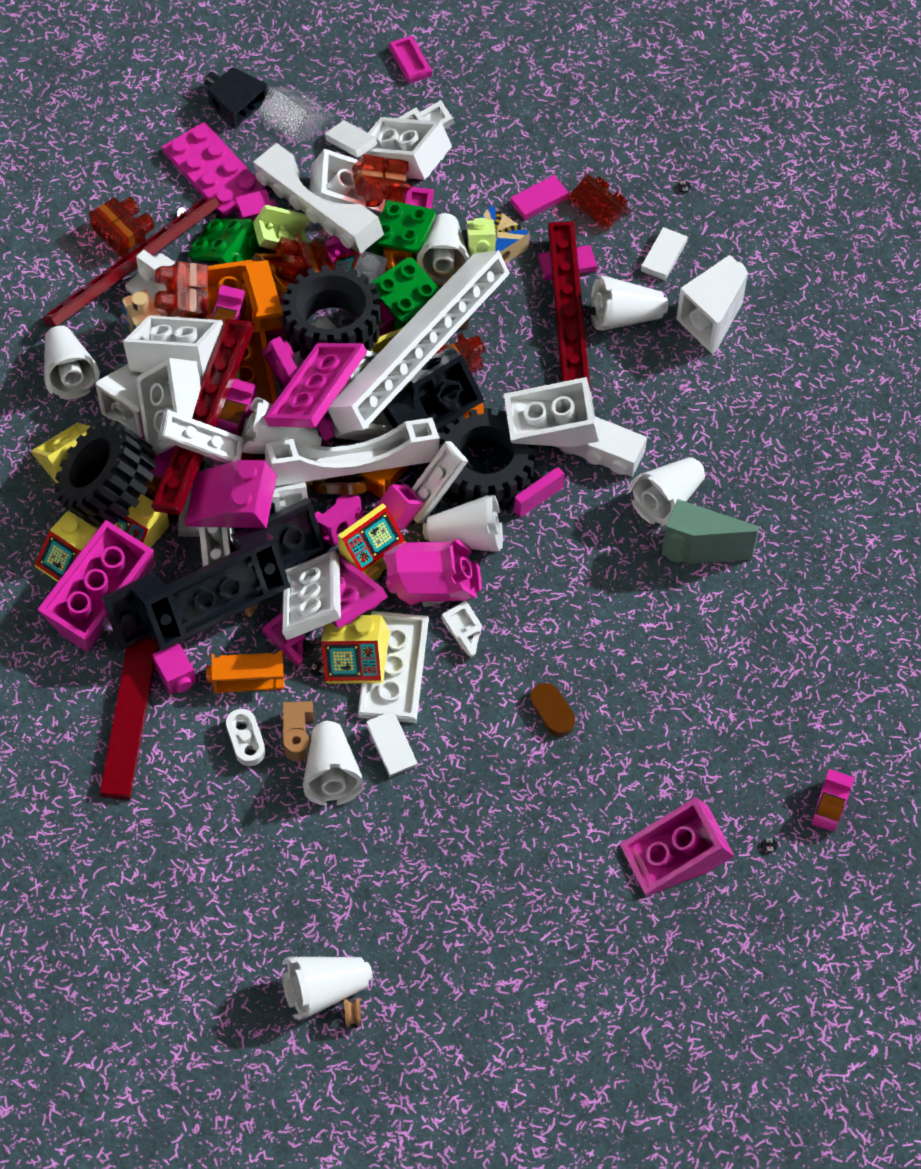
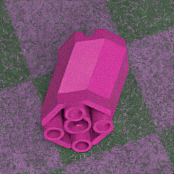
(432, 572)

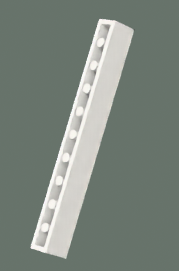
(418, 341)

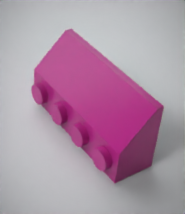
(102, 567)

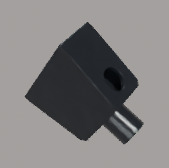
(235, 95)

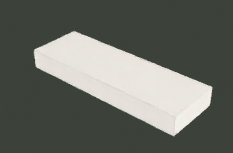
(200, 437)
(438, 478)

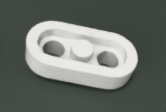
(245, 739)

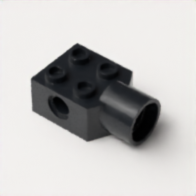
(438, 391)

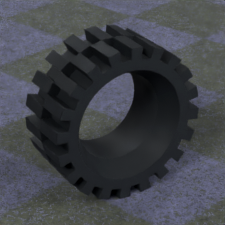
(331, 290)
(105, 473)
(502, 484)

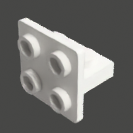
(146, 275)

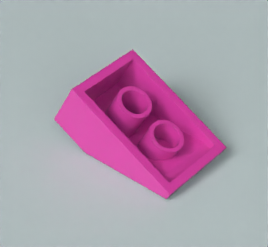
(232, 495)
(677, 848)

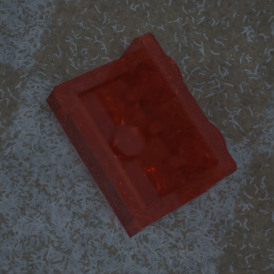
(597, 202)

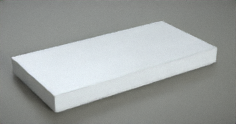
(313, 595)
(402, 670)

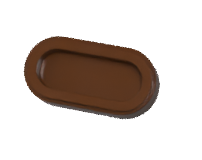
(340, 485)
(552, 709)

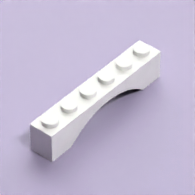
(349, 222)
(404, 446)

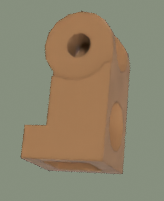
(294, 729)

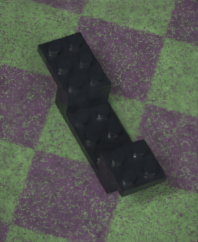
(220, 588)

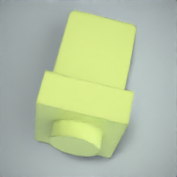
(481, 236)

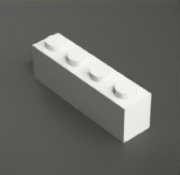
(616, 449)

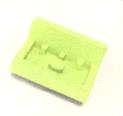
(276, 223)

